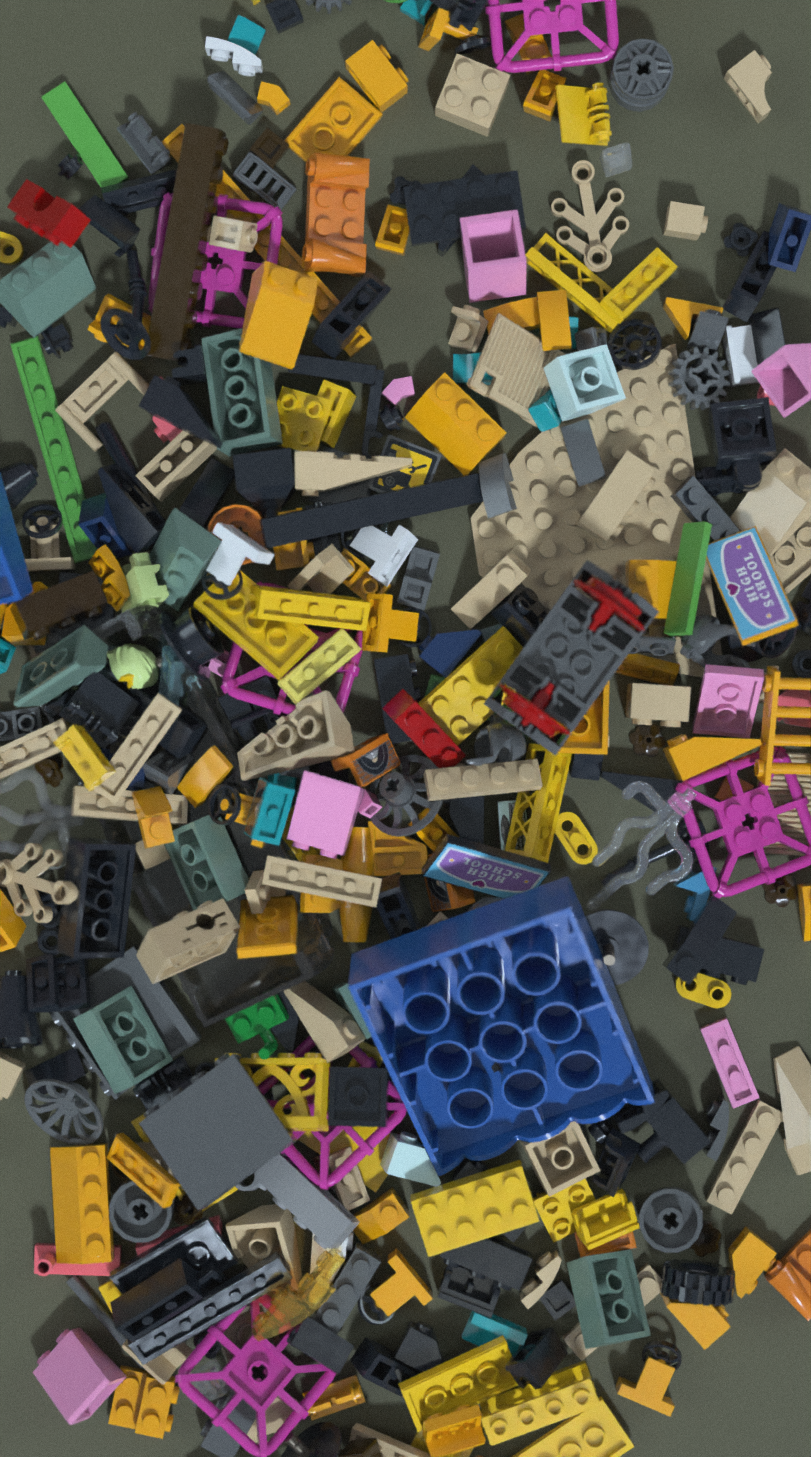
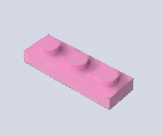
(729, 1062)

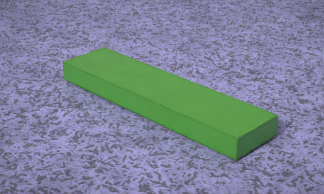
(84, 136)
(687, 578)

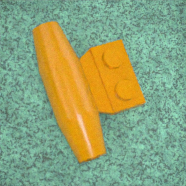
(357, 859)

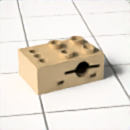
(187, 940)

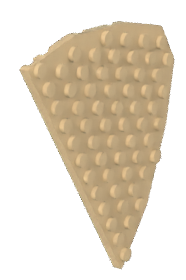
(551, 502)

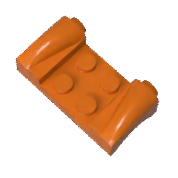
(335, 214)
(793, 1276)

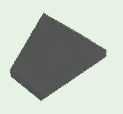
(167, 770)

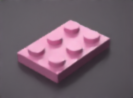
(728, 701)

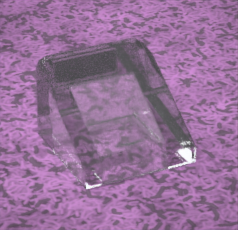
(616, 159)

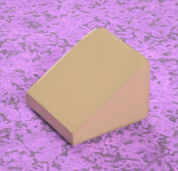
(151, 856)

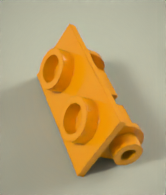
(337, 1397)

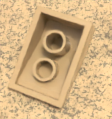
(778, 503)

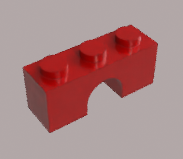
(47, 215)
(423, 730)

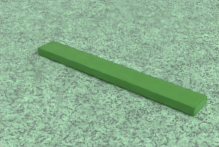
(53, 442)

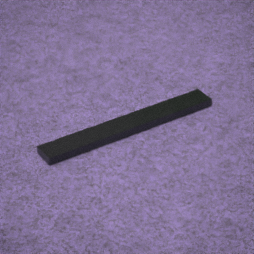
(371, 510)

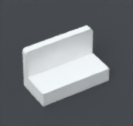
(740, 355)

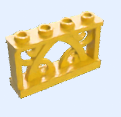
(300, 1117)
(525, 1410)

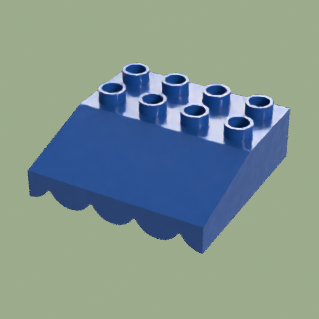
(509, 989)

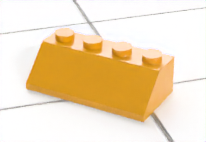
(82, 1204)

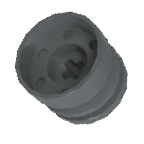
(642, 91)

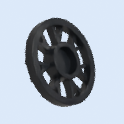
(634, 344)

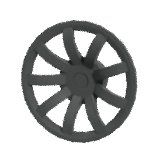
(399, 792)
(71, 1104)

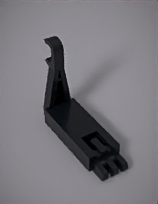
(350, 372)

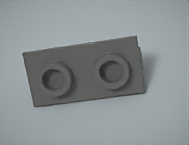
(147, 148)
(656, 642)

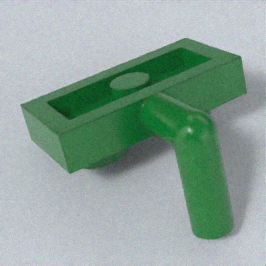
(258, 1020)

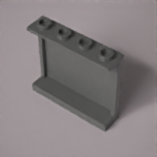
(159, 1003)
(216, 1131)

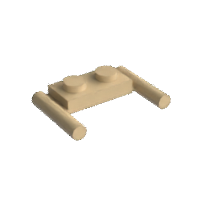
(95, 393)

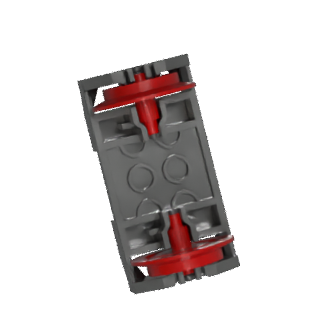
(571, 657)

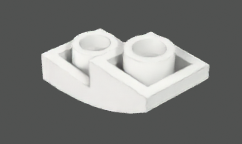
(242, 59)

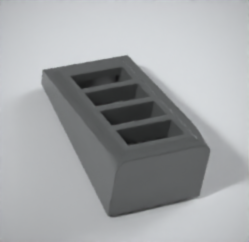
(245, 165)

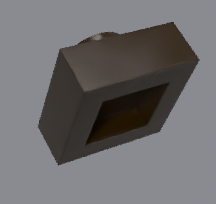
(269, 148)

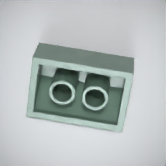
(46, 286)
(183, 556)
(60, 668)
(207, 862)
(123, 1040)
(608, 1298)

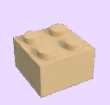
(472, 95)
(657, 702)
(561, 1159)

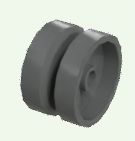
(133, 1222)
(666, 1236)

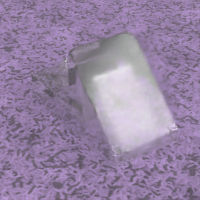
(210, 1388)

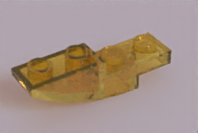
(293, 1306)

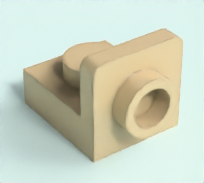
(233, 234)
(468, 328)
(260, 894)

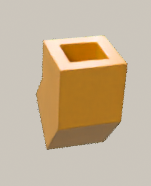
(272, 96)

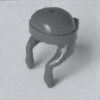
(701, 642)
(500, 741)

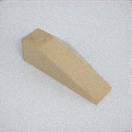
(325, 472)
(305, 737)
(794, 1087)
(264, 1233)

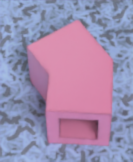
(399, 389)
(217, 666)
(369, 804)

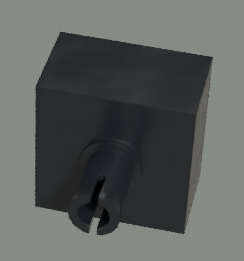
(675, 1130)

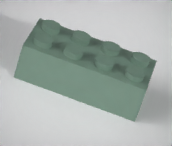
(240, 396)

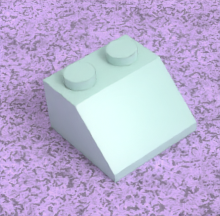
(584, 382)

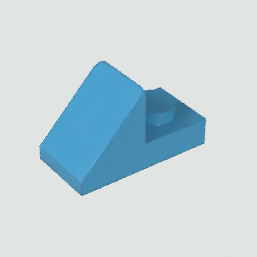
(695, 903)

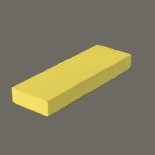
(319, 666)

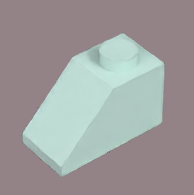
(408, 1159)

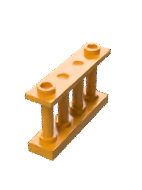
(764, 765)

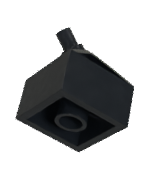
(266, 479)

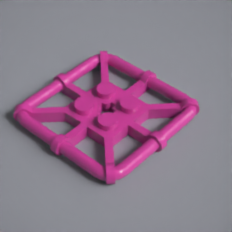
(540, 20)
(229, 274)
(232, 685)
(740, 838)
(365, 1147)
(257, 1392)

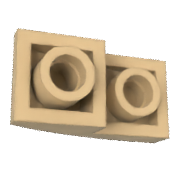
(546, 1271)

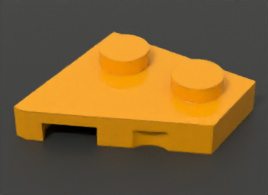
(396, 853)

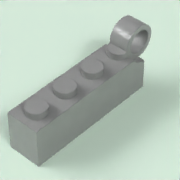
(310, 1205)

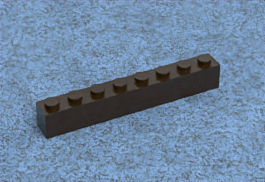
(186, 240)

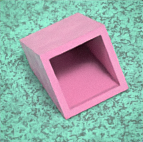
(493, 256)
(787, 377)
(324, 814)
(77, 1375)

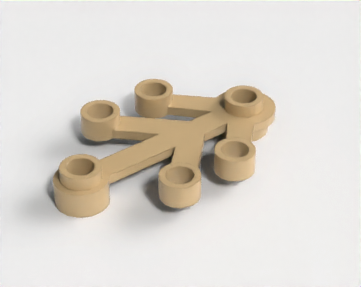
(590, 222)
(61, 891)

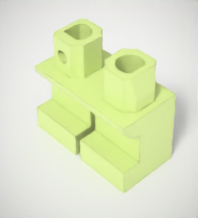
(143, 583)

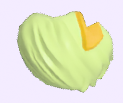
(134, 665)

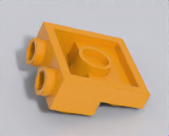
(144, 1403)

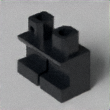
(241, 713)

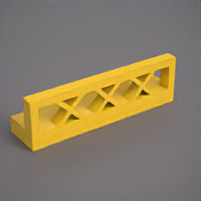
(572, 286)
(310, 608)
(544, 804)

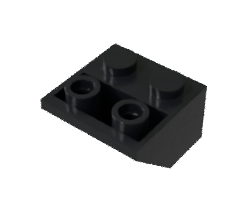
(521, 613)

